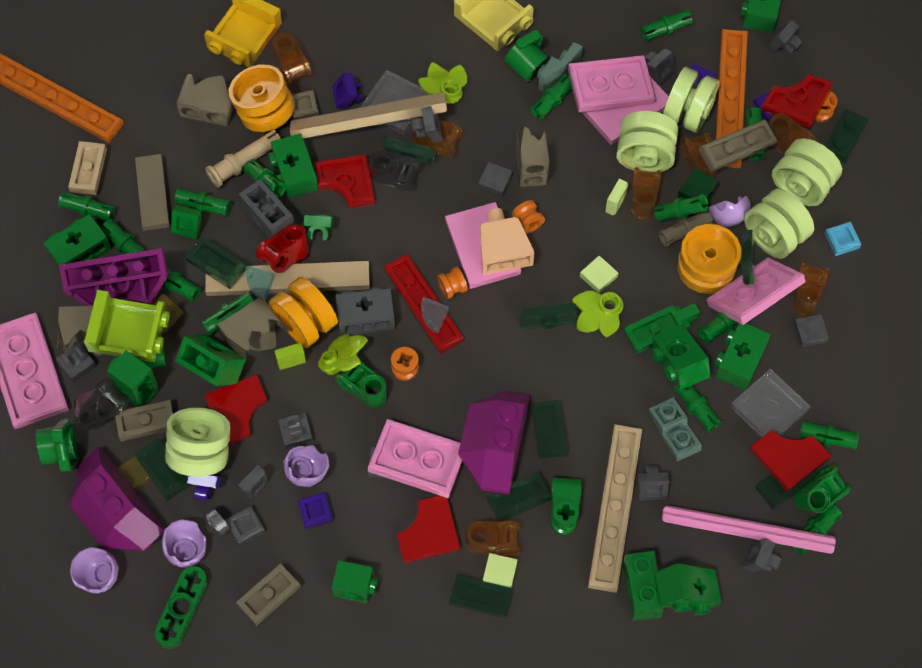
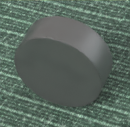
(216, 522)

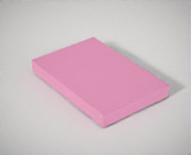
(611, 83)
(609, 120)
(465, 235)
(746, 301)
(416, 458)

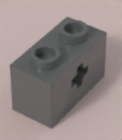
(265, 209)
(355, 320)

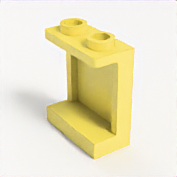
(494, 20)

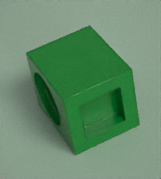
(354, 582)

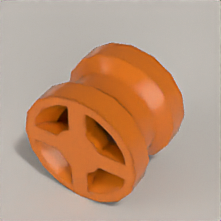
(826, 114)
(528, 216)
(452, 282)
(401, 369)

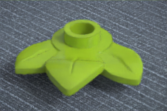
(440, 80)
(595, 315)
(342, 354)

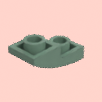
(555, 68)
(674, 429)

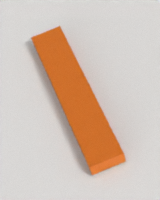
(732, 84)
(58, 100)

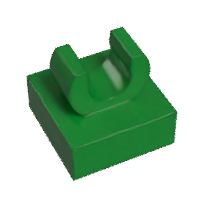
(186, 221)
(318, 222)

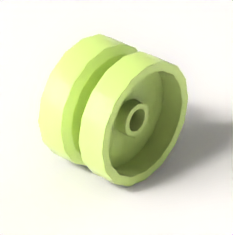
(691, 100)
(647, 141)
(807, 171)
(779, 223)
(197, 442)

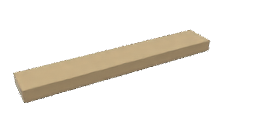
(367, 116)
(324, 276)
(615, 509)

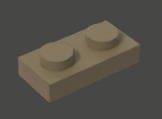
(143, 420)
(268, 594)

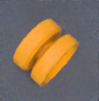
(261, 98)
(708, 258)
(304, 311)

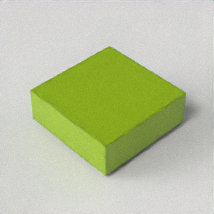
(290, 356)

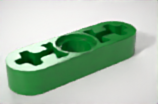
(180, 630)

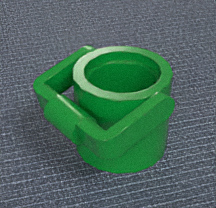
(526, 56)
(58, 445)

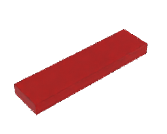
(412, 289)

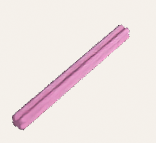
(749, 529)

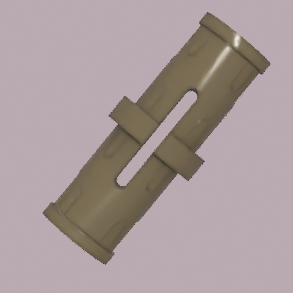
(679, 230)

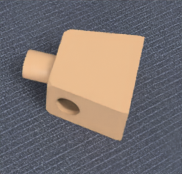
(504, 244)

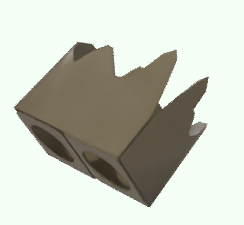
(205, 100)
(532, 159)
(73, 326)
(251, 328)

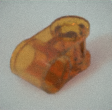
(291, 61)
(790, 131)
(449, 138)
(692, 154)
(645, 189)
(811, 289)
(496, 538)

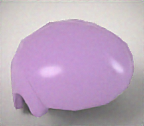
(730, 214)
(305, 465)
(183, 543)
(94, 570)

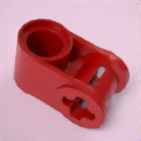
(286, 248)

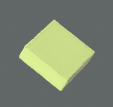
(616, 197)
(599, 274)
(500, 570)

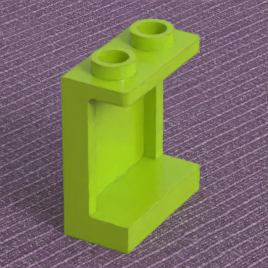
(127, 326)

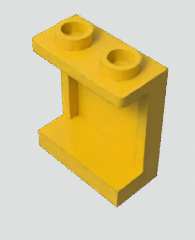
(244, 31)

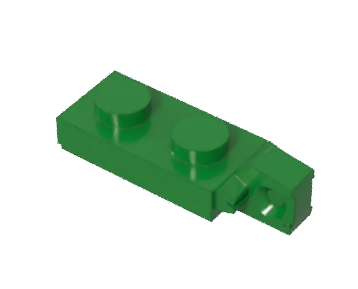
(641, 332)

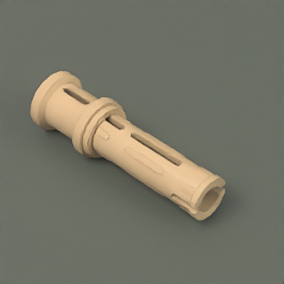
(233, 164)

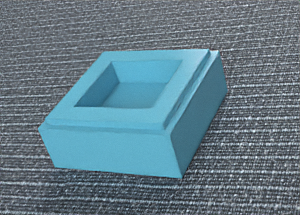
(842, 238)

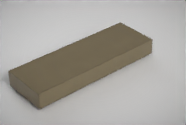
(738, 145)
(152, 192)

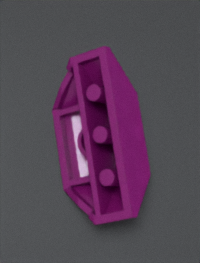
(125, 277)
(494, 439)
(111, 506)

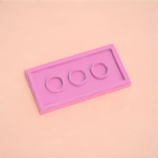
(28, 373)

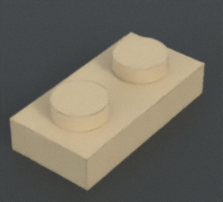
(87, 168)

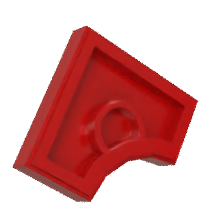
(799, 101)
(348, 178)
(238, 405)
(789, 459)
(431, 532)

